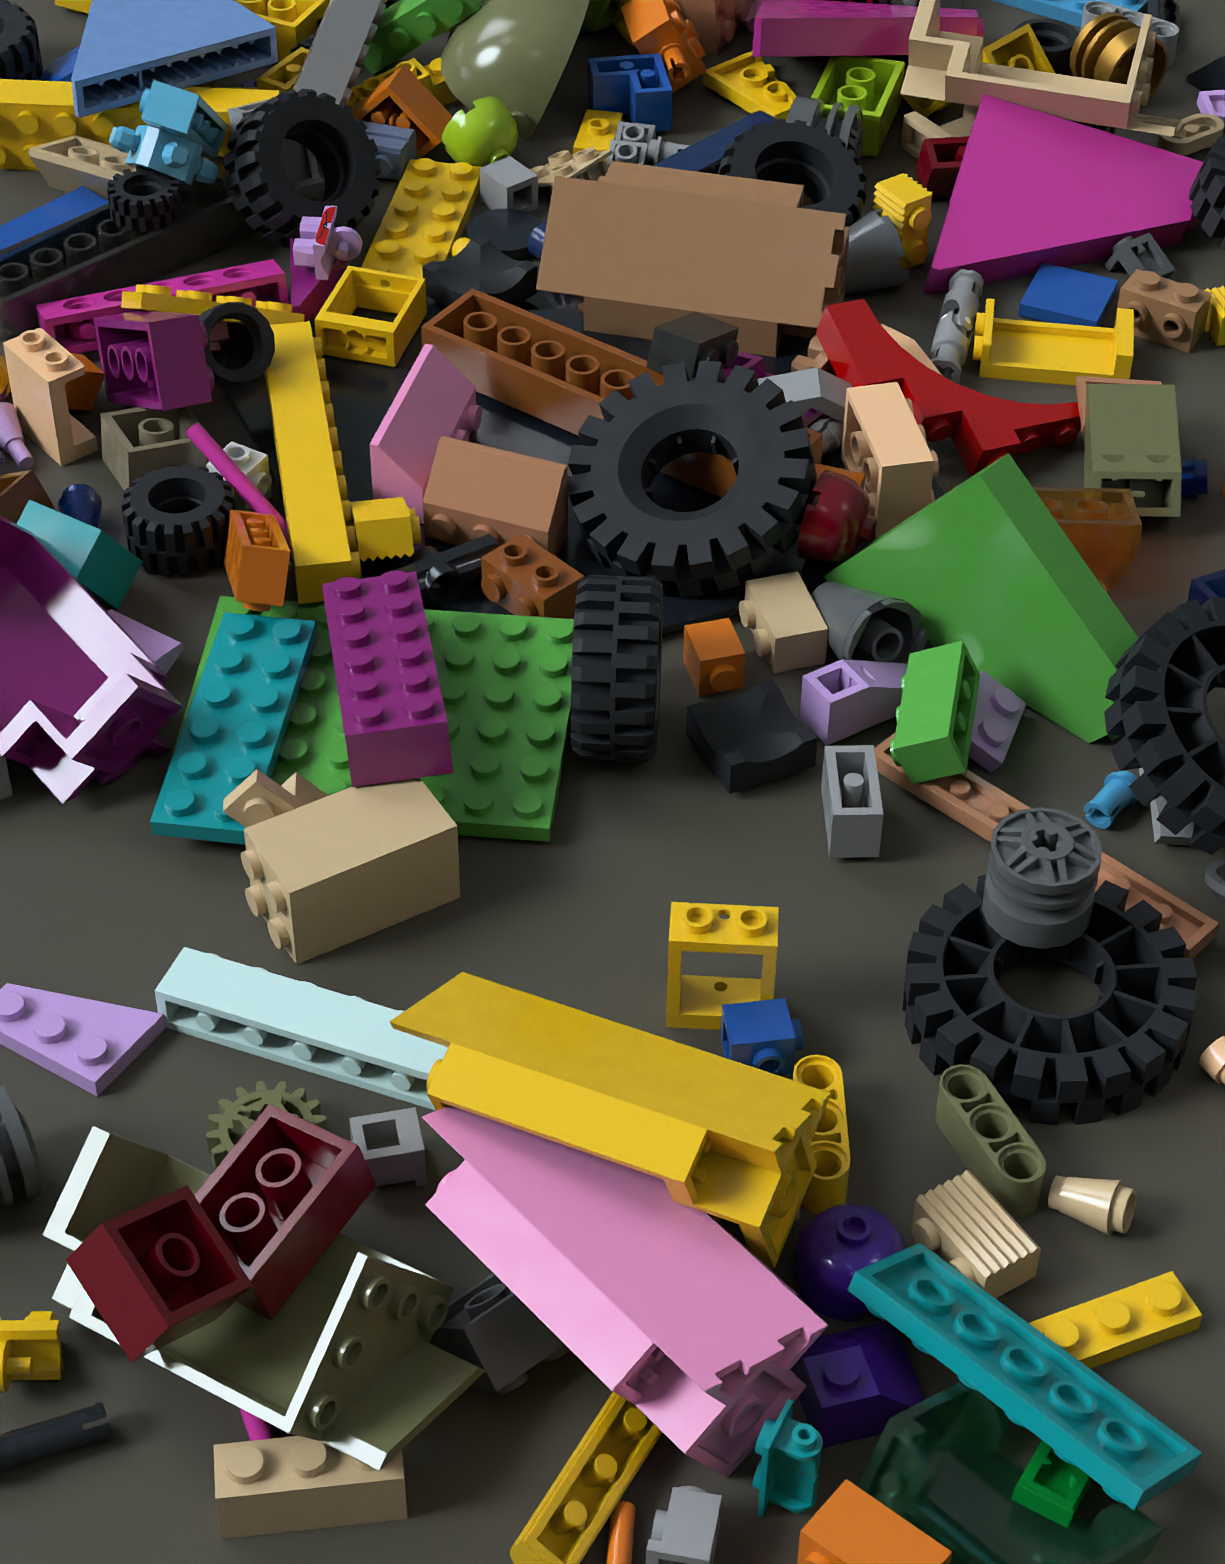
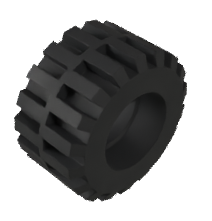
(178, 519)

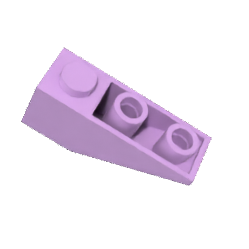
(850, 697)

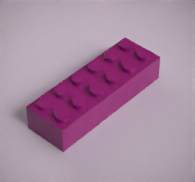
(386, 679)

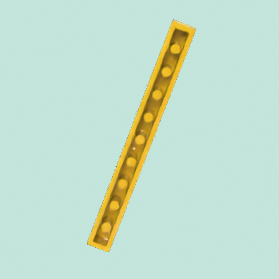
(309, 463)

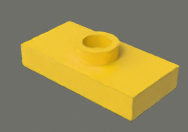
(597, 130)

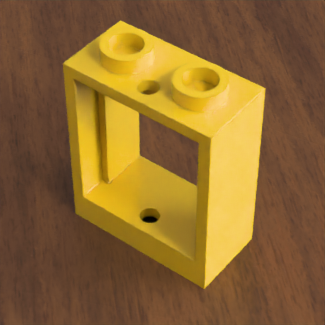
(370, 338)
(696, 927)

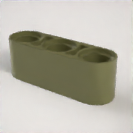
(990, 1139)

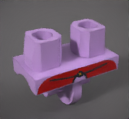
(323, 243)

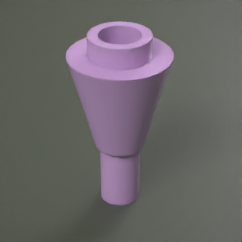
(12, 438)

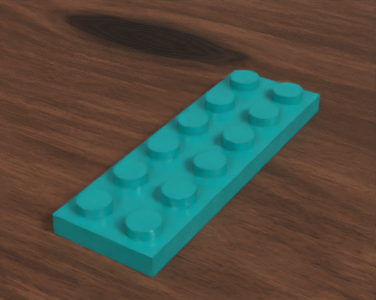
(233, 723)
(1026, 1375)

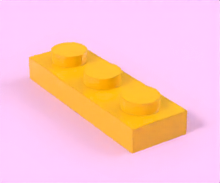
(1123, 1321)

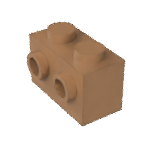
(1165, 309)

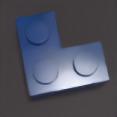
(632, 87)

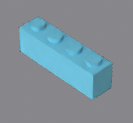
(184, 116)

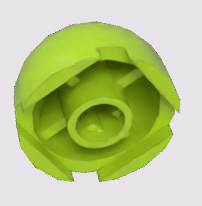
(481, 134)

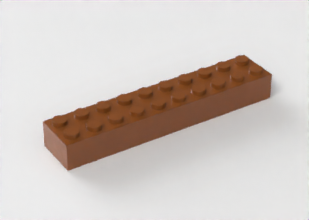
(556, 373)

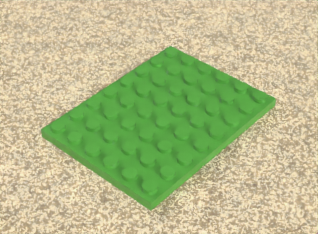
(503, 703)

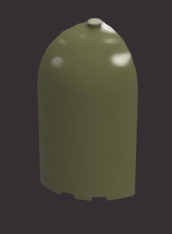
(513, 54)

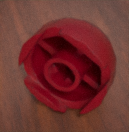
(835, 520)

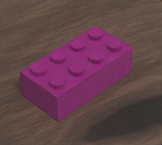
(154, 359)

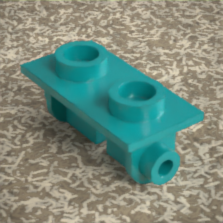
(788, 1463)

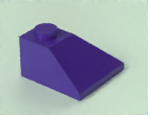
(856, 1382)

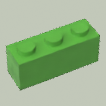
(936, 713)

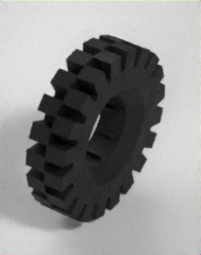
(679, 418)
(1166, 719)
(1051, 1059)

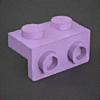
(994, 722)

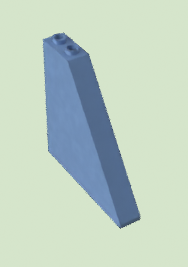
(164, 41)

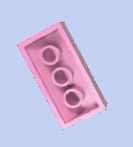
(429, 405)

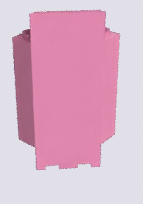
(630, 1283)

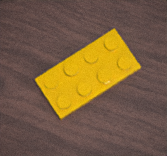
(195, 302)

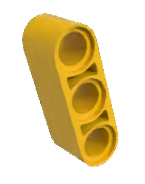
(831, 1139)

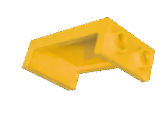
(1052, 350)

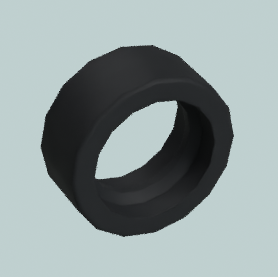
(1056, 41)
(262, 338)

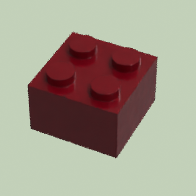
(158, 1272)

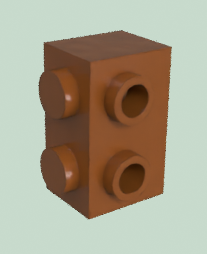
(529, 580)

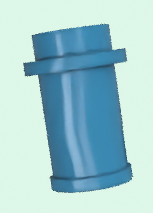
(1111, 799)

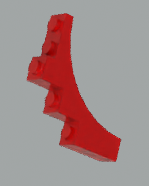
(978, 424)

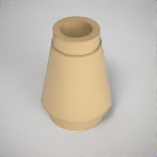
(1095, 1202)

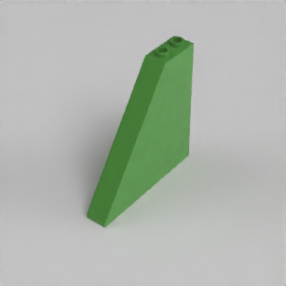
(1012, 586)

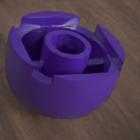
(836, 1247)

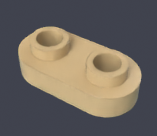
(1194, 135)

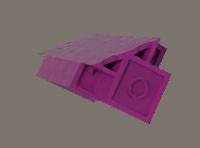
(71, 680)

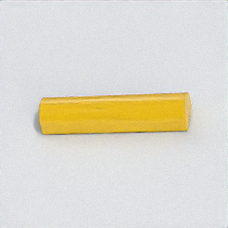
(588, 1486)

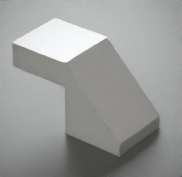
(814, 390)

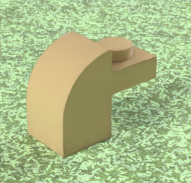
(262, 798)

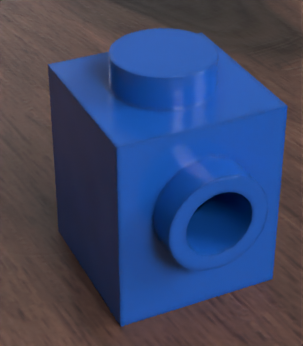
(761, 1035)

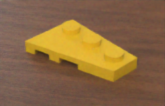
(750, 85)

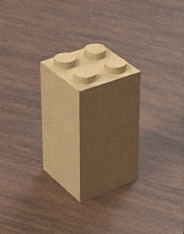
(350, 865)

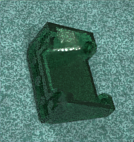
(950, 1481)

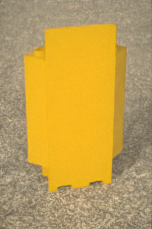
(703, 1123)

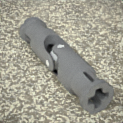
(956, 322)

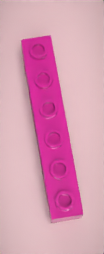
(72, 319)

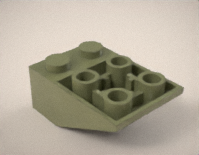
(1134, 444)

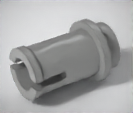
(660, 149)

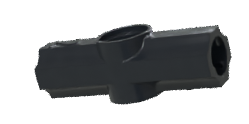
(446, 572)

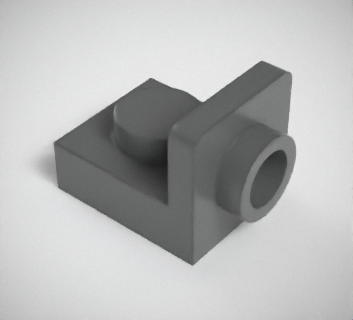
(1140, 254)

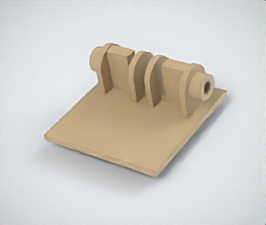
(582, 165)

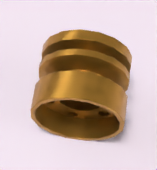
(1107, 50)

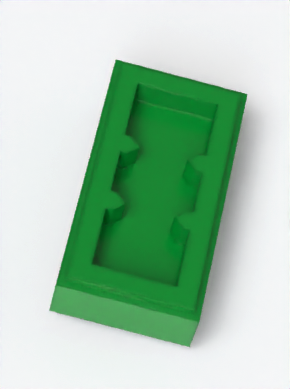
(1052, 1486)

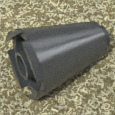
(874, 255)
(868, 624)

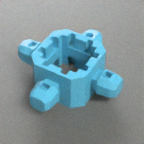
(164, 153)

